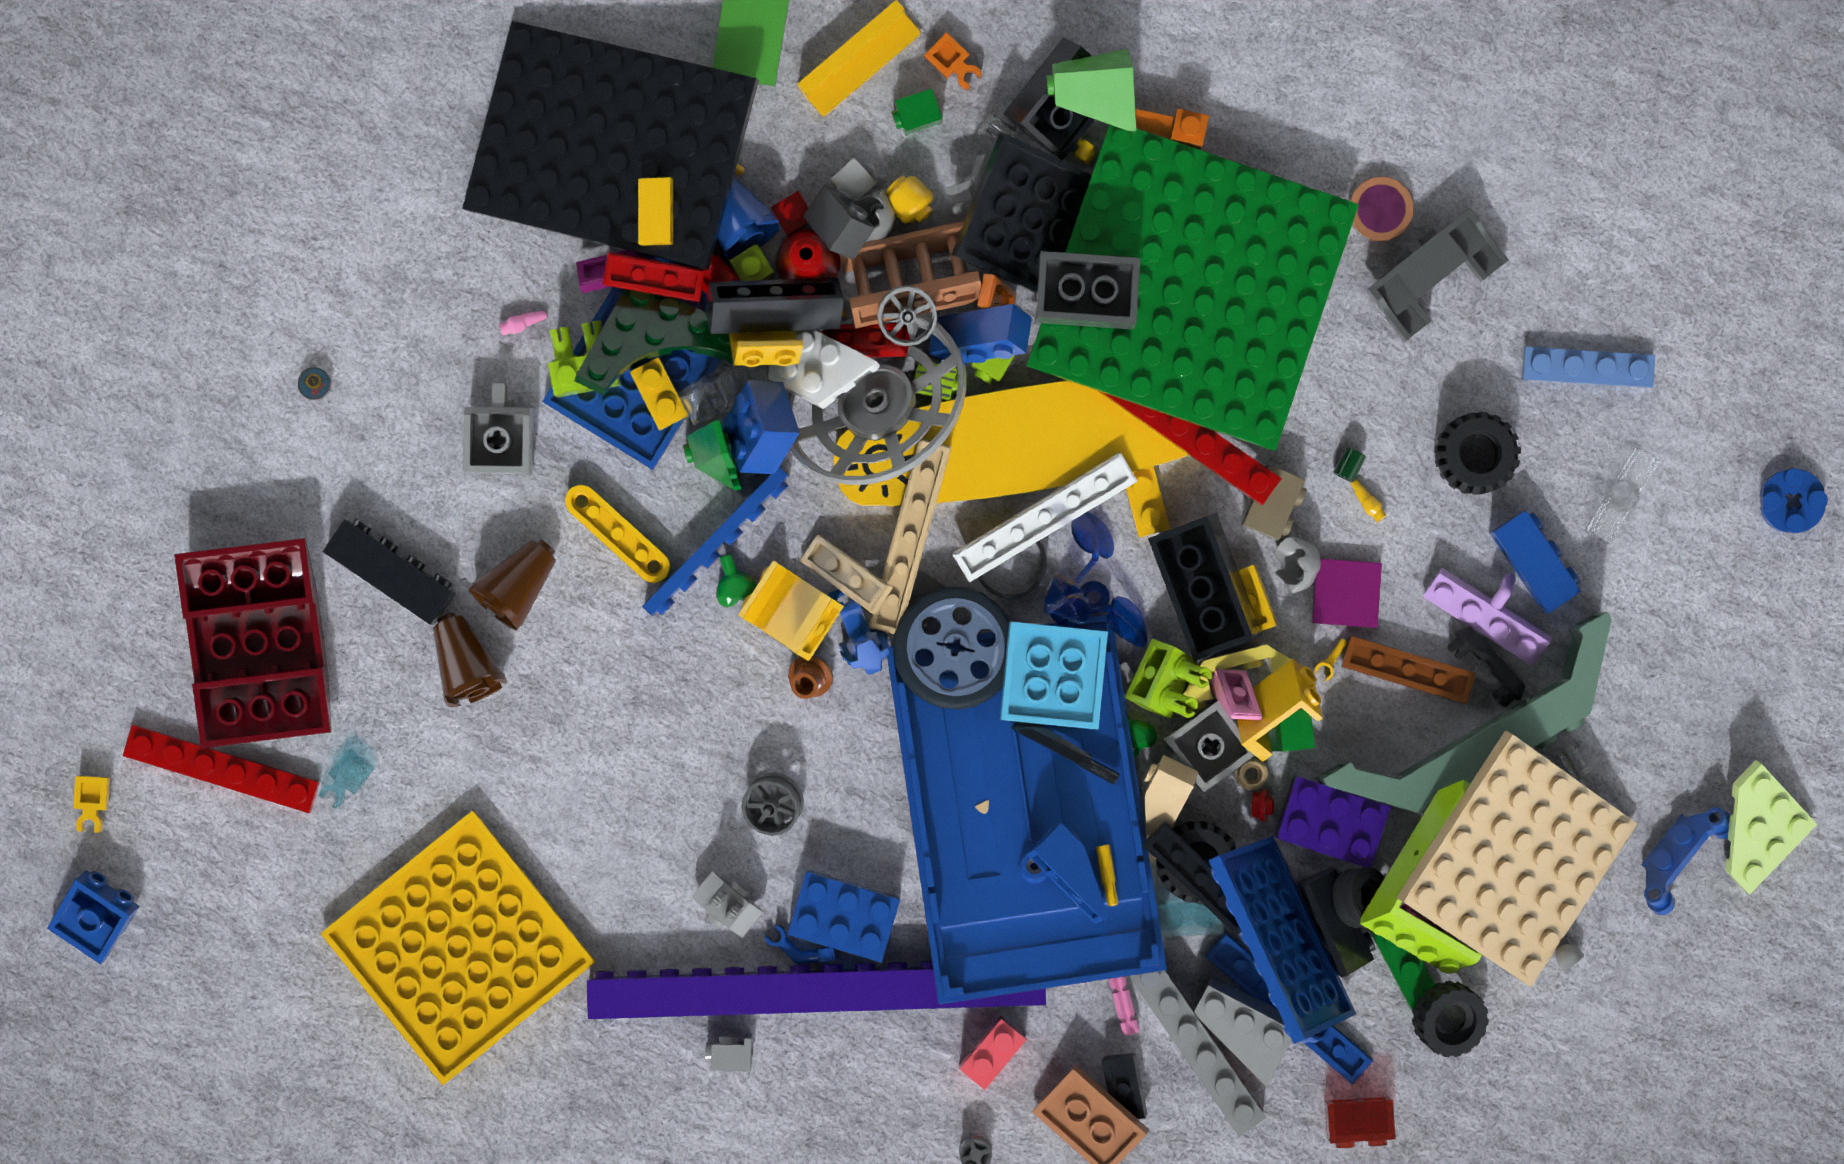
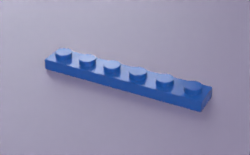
(707, 553)

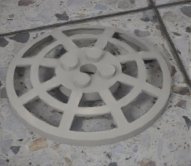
(889, 416)

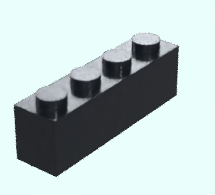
(774, 305)
(389, 571)

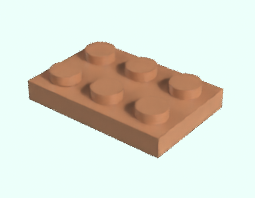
(1090, 1119)

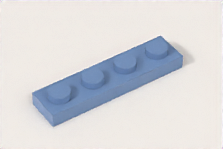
(1588, 367)

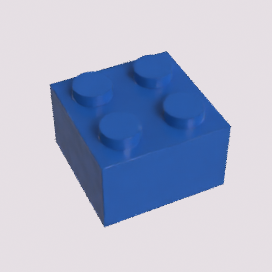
(761, 427)

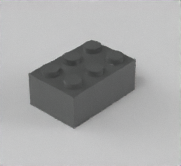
(1087, 290)

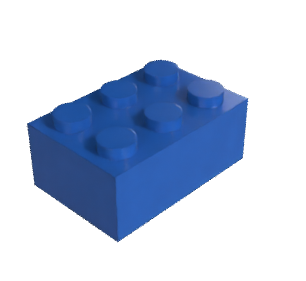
(844, 916)

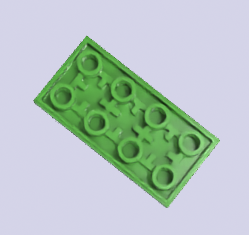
(751, 38)

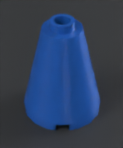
(745, 222)

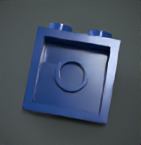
(93, 915)

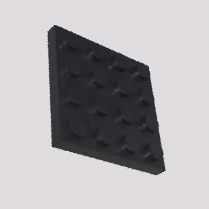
(1019, 209)

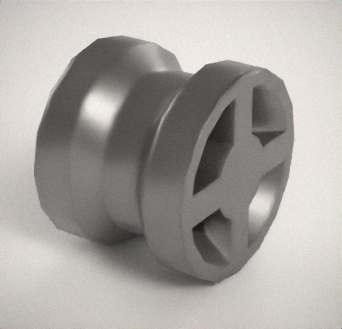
(976, 1155)

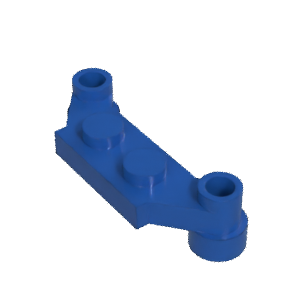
(1676, 851)

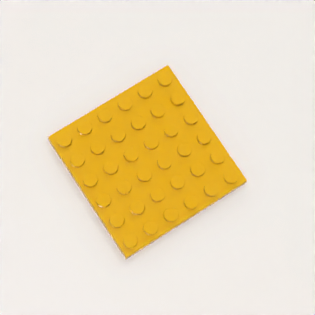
(458, 947)

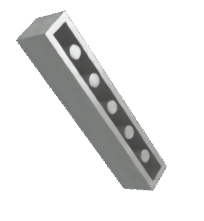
(1199, 1050)

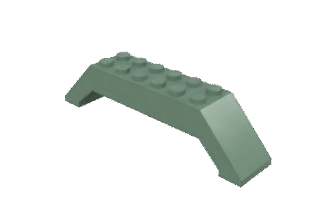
(1532, 720)

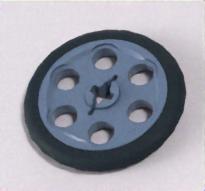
(911, 638)

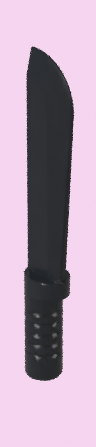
(1059, 745)

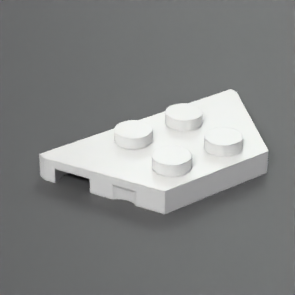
(823, 369)

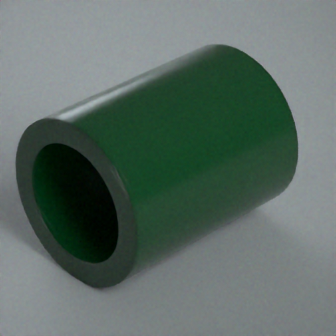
(1349, 464)

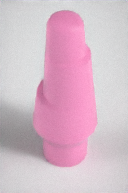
(519, 322)

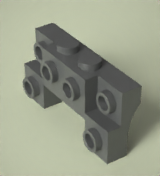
(1419, 271)

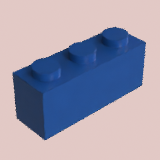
(985, 334)
(1536, 561)

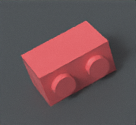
(992, 1052)

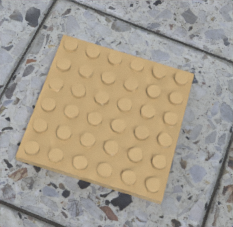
(1517, 859)

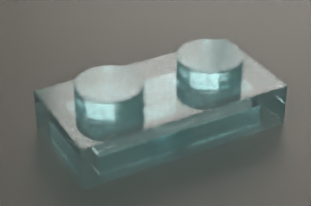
(1187, 920)

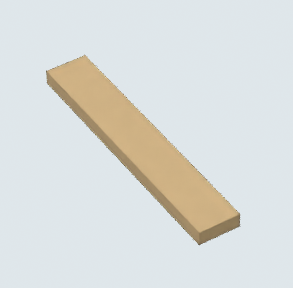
(910, 536)

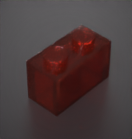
(1359, 1121)

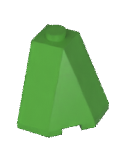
(1097, 88)

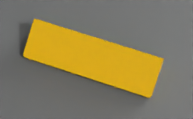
(859, 59)

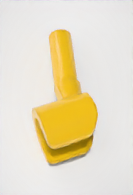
(1085, 151)
(1331, 659)

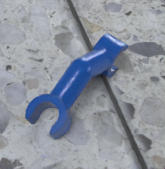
(801, 957)

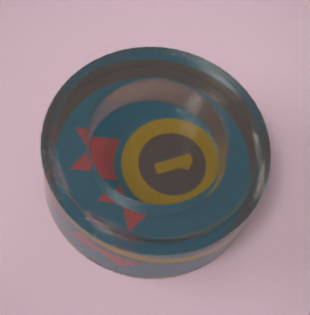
(314, 383)

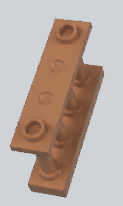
(945, 292)

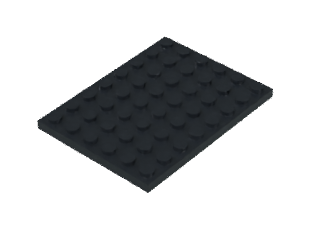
(590, 118)

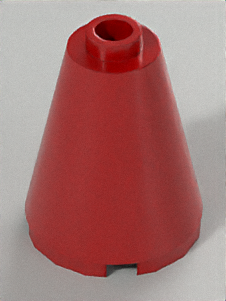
(822, 264)

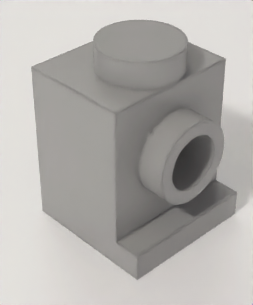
(730, 1054)

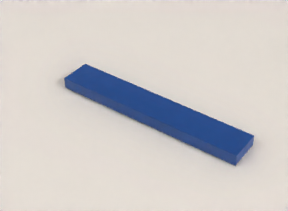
(1239, 967)

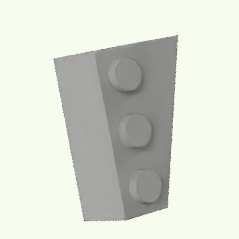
(1244, 1026)

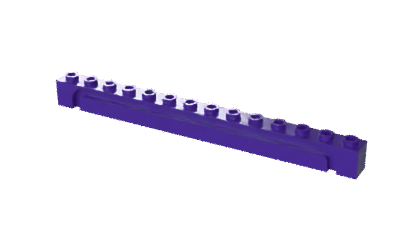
(777, 991)

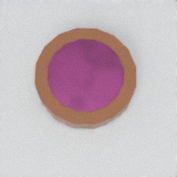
(1383, 209)

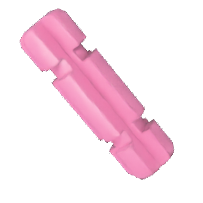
(1124, 1006)

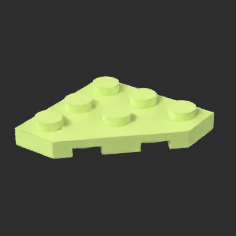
(1763, 827)

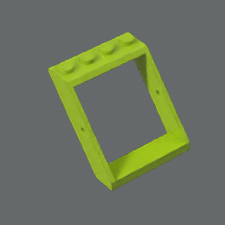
(1402, 928)

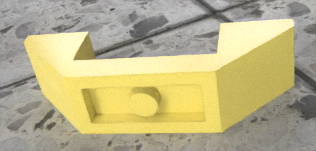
(1248, 657)

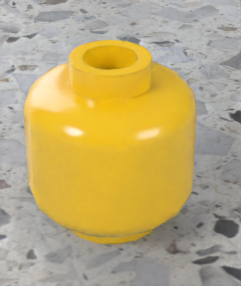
(910, 199)

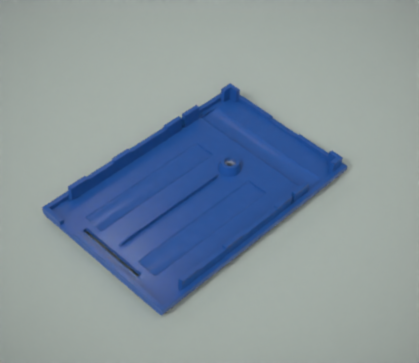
(987, 905)

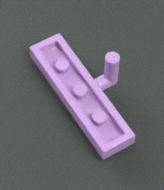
(1488, 615)

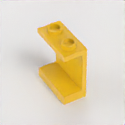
(765, 348)
(790, 610)
(1278, 698)

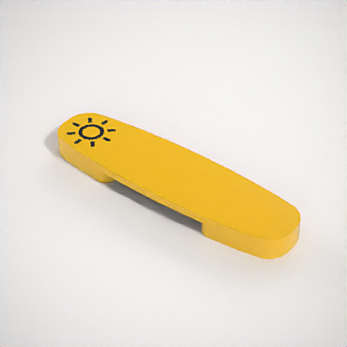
(1018, 444)

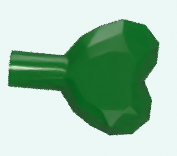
(733, 584)
(1141, 735)

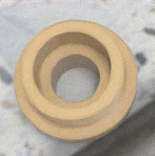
(1260, 779)

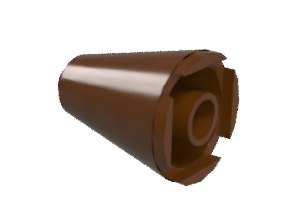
(515, 583)
(464, 662)

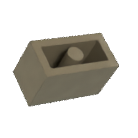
(1274, 516)

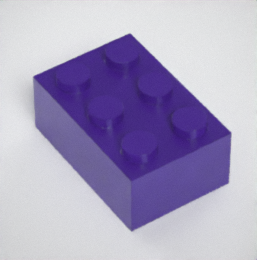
(1331, 821)

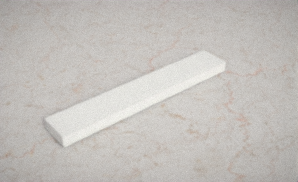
(1044, 517)

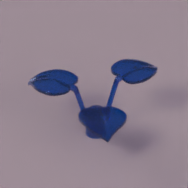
(1068, 603)

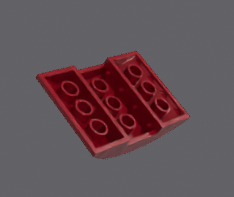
(255, 642)

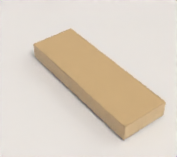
(846, 574)

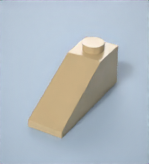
(1166, 792)

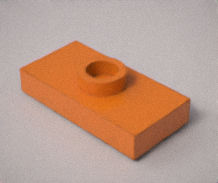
(995, 293)

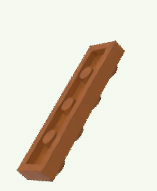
(1408, 669)

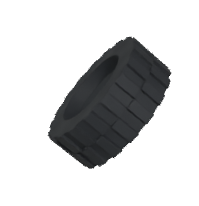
(1469, 1032)

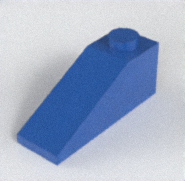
(1068, 866)

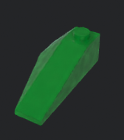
(712, 454)

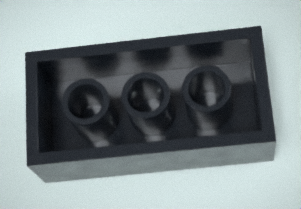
(1205, 586)

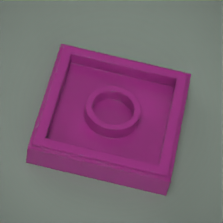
(1347, 593)

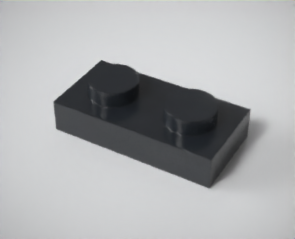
(1125, 1083)

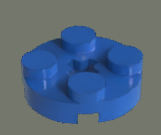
(1792, 520)

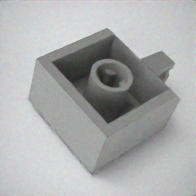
(484, 423)
(1188, 743)

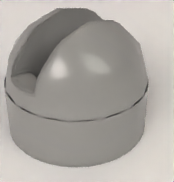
(1568, 955)

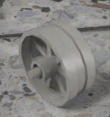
(907, 315)

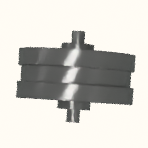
(772, 804)

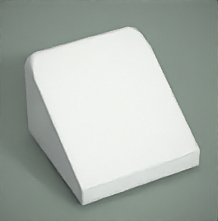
(854, 179)

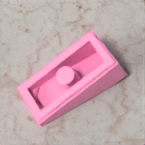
(1235, 694)

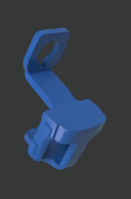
(865, 646)

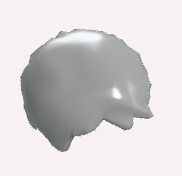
(879, 212)
(1299, 563)

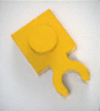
(91, 795)

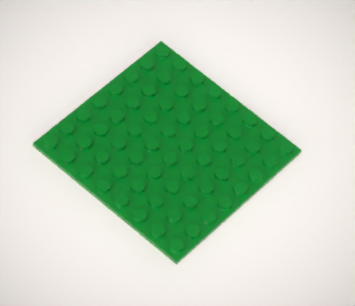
(1224, 290)

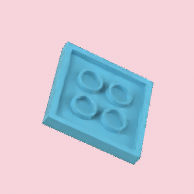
(1053, 675)

